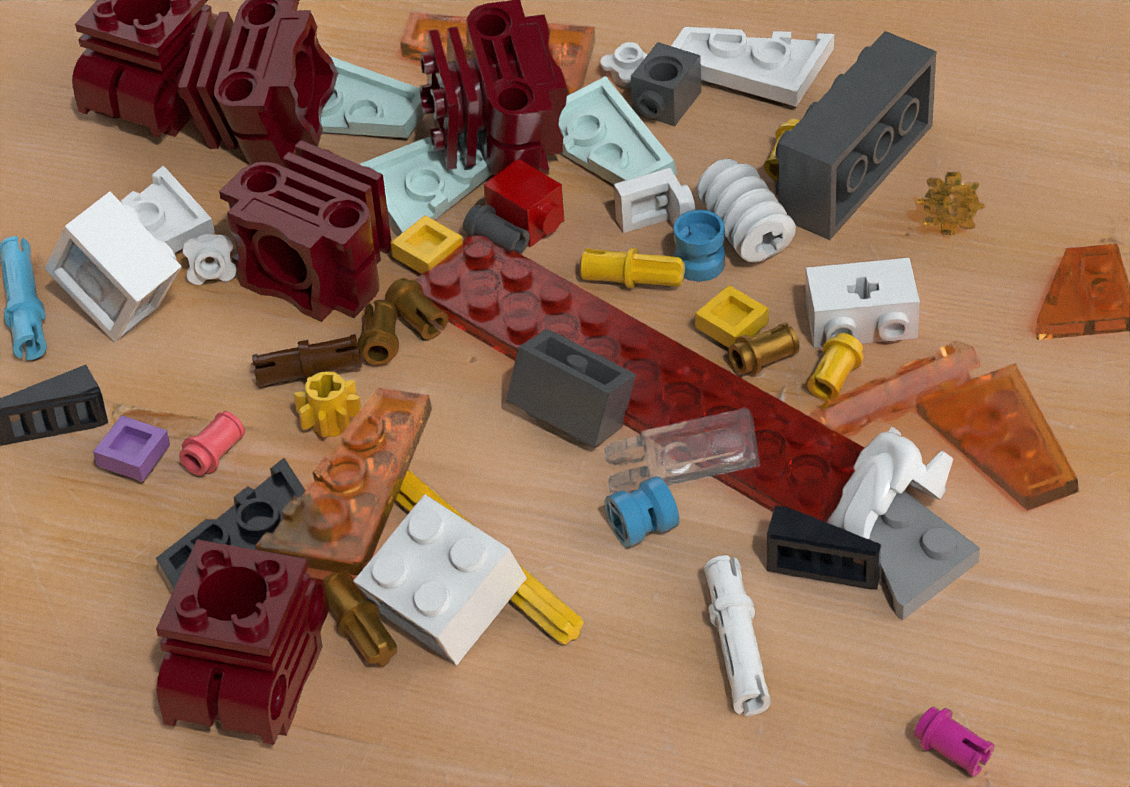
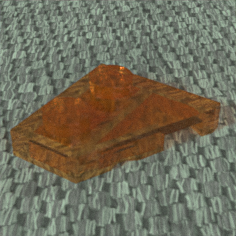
(1086, 295)

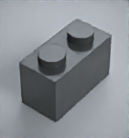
(570, 387)

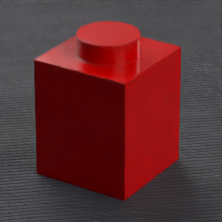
(526, 199)

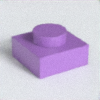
(131, 448)

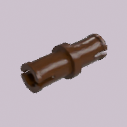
(306, 360)

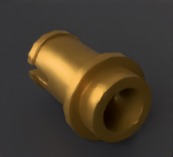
(416, 307)
(378, 341)
(753, 352)

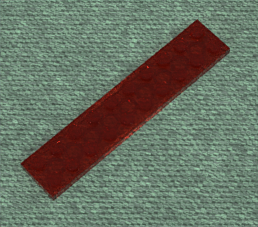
(512, 299)

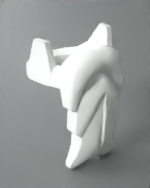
(882, 471)

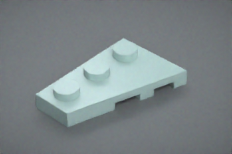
(370, 104)
(609, 135)
(421, 184)

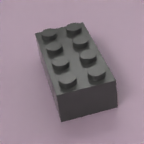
(856, 134)

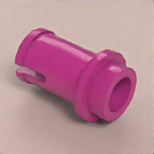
(953, 740)

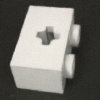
(863, 300)

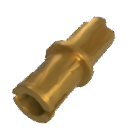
(359, 619)

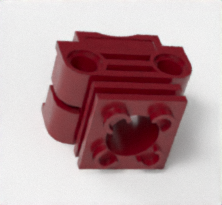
(136, 60)
(258, 79)
(499, 91)
(310, 230)
(239, 639)

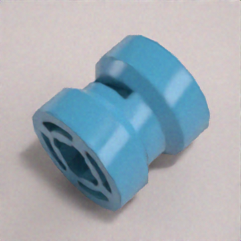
(700, 244)
(641, 511)

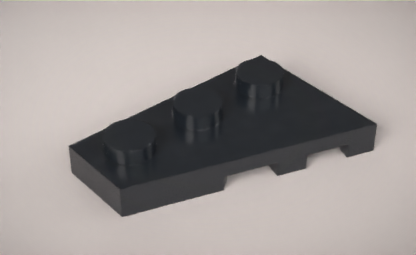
(241, 525)

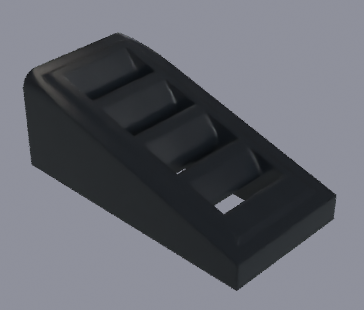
(65, 404)
(814, 550)

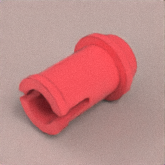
(202, 452)

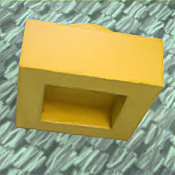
(425, 244)
(731, 316)

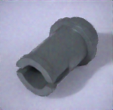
(500, 231)

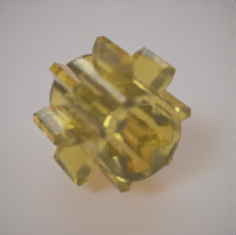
(963, 205)

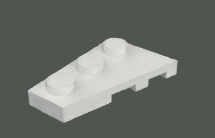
(763, 67)
(169, 211)

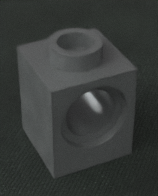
(666, 83)

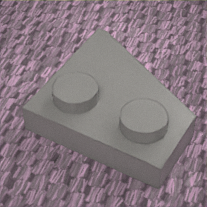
(919, 553)

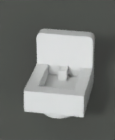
(651, 200)

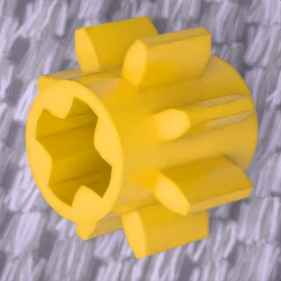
(327, 404)

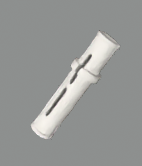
(733, 616)

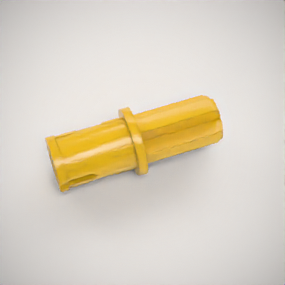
(631, 267)

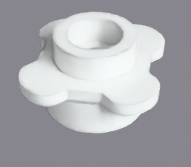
(623, 63)
(209, 246)

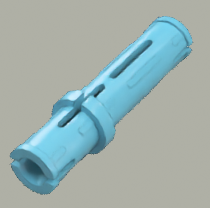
(23, 309)

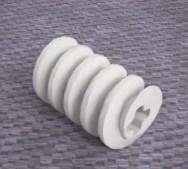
(749, 210)

